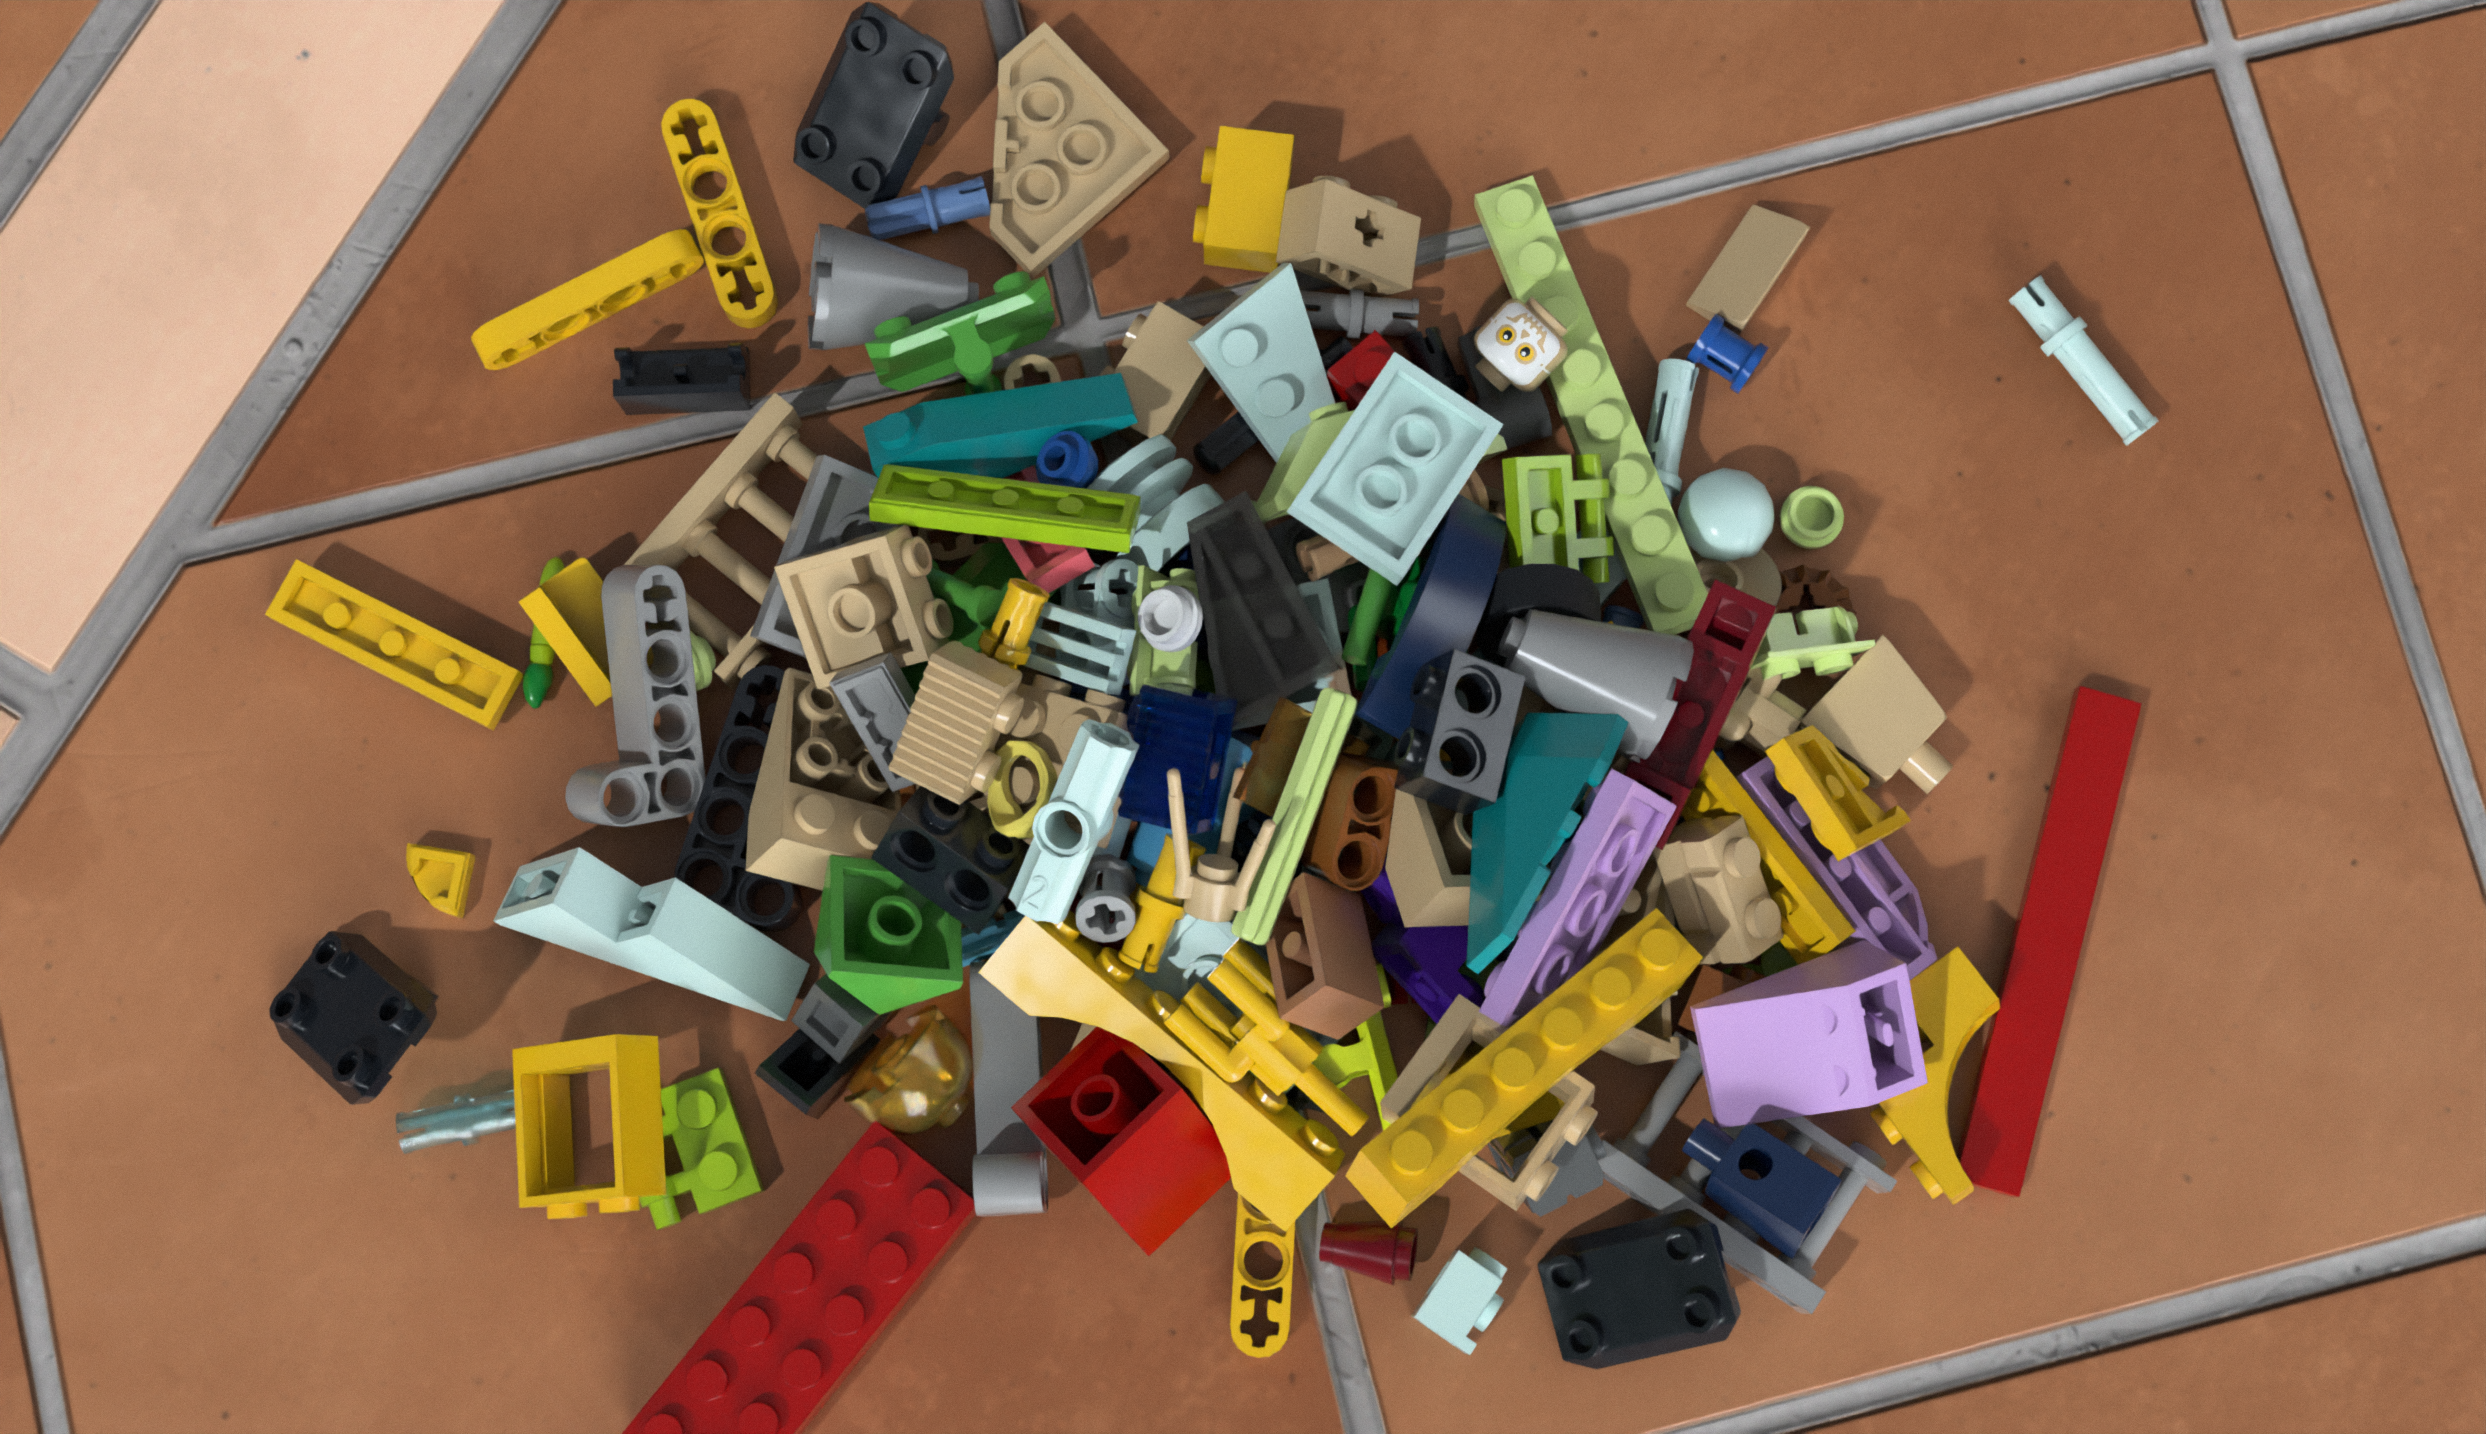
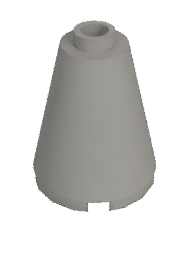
(869, 281)
(1600, 670)

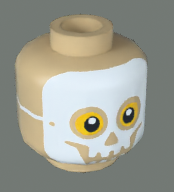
(1520, 345)

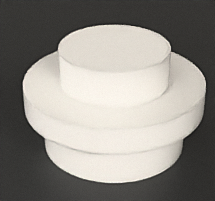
(1170, 618)

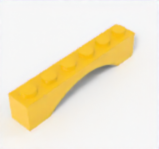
(1520, 1066)
(1270, 1149)

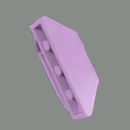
(1864, 886)

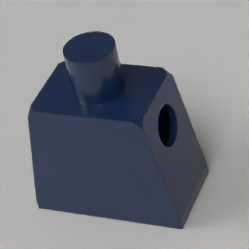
(1780, 1204)

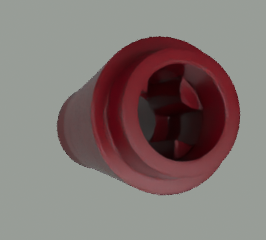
(1371, 1249)

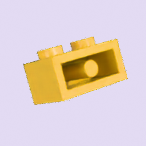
(1246, 198)

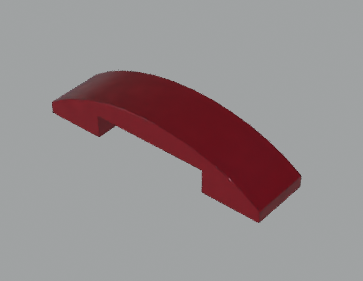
(1724, 649)

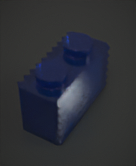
(1183, 732)

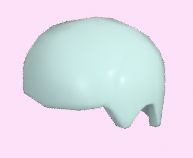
(1726, 515)

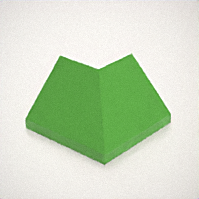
(885, 937)

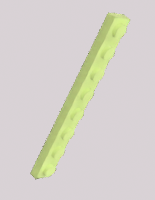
(1596, 409)

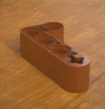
(1353, 822)

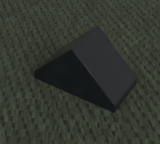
(808, 1074)

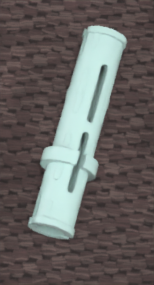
(2083, 360)
(1670, 420)

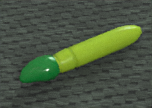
(539, 673)

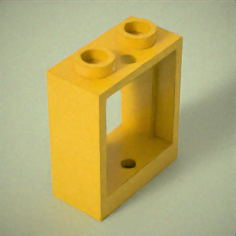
(545, 1124)

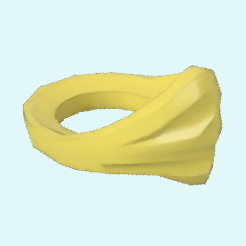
(1003, 810)

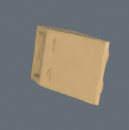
(814, 789)

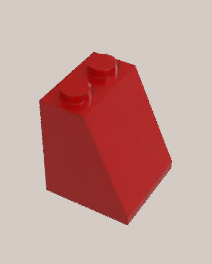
(1127, 1136)

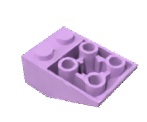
(1811, 1039)

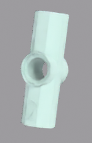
(1089, 791)

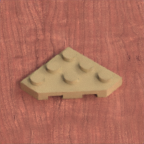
(1060, 151)

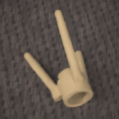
(1213, 886)

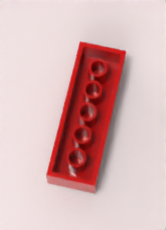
(816, 1297)

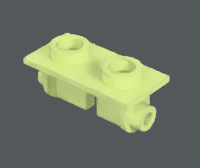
(1823, 643)
(1147, 663)

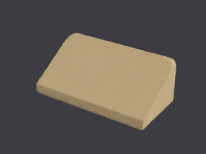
(1748, 267)

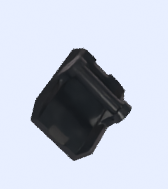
(874, 106)
(352, 1014)
(1639, 1290)

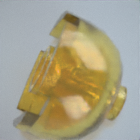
(916, 1077)

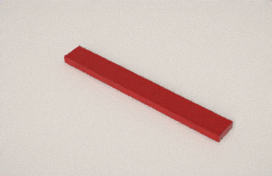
(2047, 940)

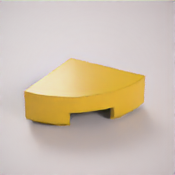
(441, 876)

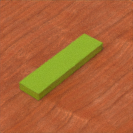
(1005, 508)

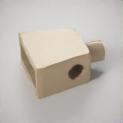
(1882, 719)

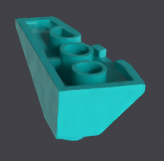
(998, 429)
(1542, 783)

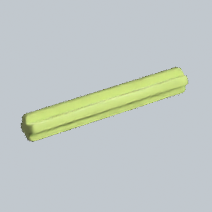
(1296, 814)

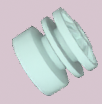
(1163, 511)

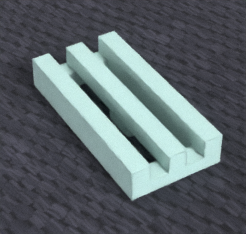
(1115, 660)

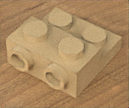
(865, 603)
(1052, 723)

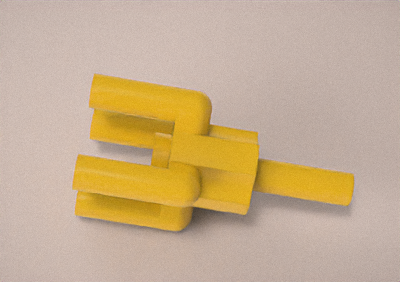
(1258, 1039)

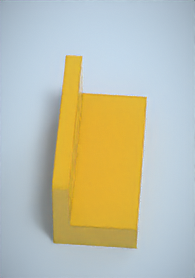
(572, 621)

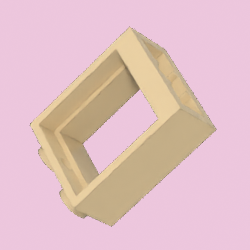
(1432, 1064)

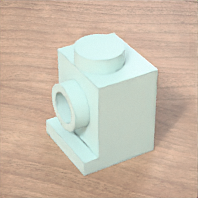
(1462, 1298)

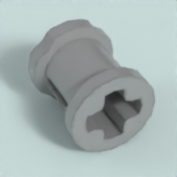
(1097, 901)

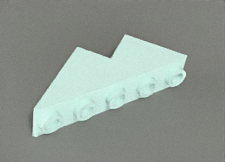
(652, 930)

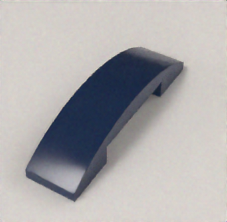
(1441, 611)

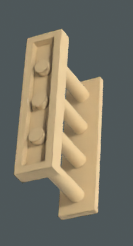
(692, 529)

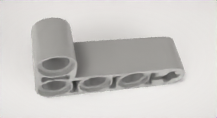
(637, 698)
(1007, 1063)

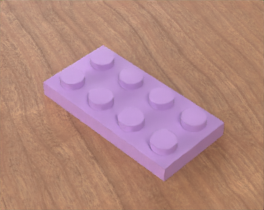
(1582, 898)

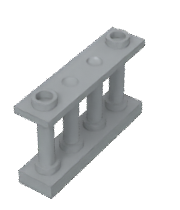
(1780, 1276)

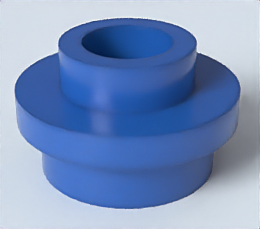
(1067, 461)

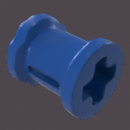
(1727, 353)

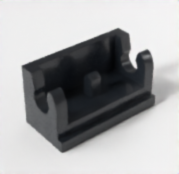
(683, 380)

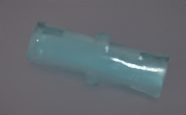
(457, 1121)

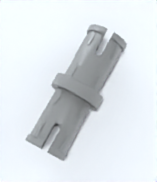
(1360, 313)

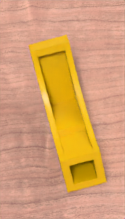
(1949, 1008)

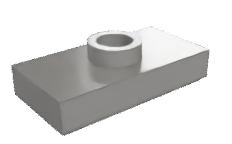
(877, 705)

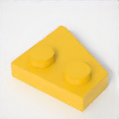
(1831, 793)

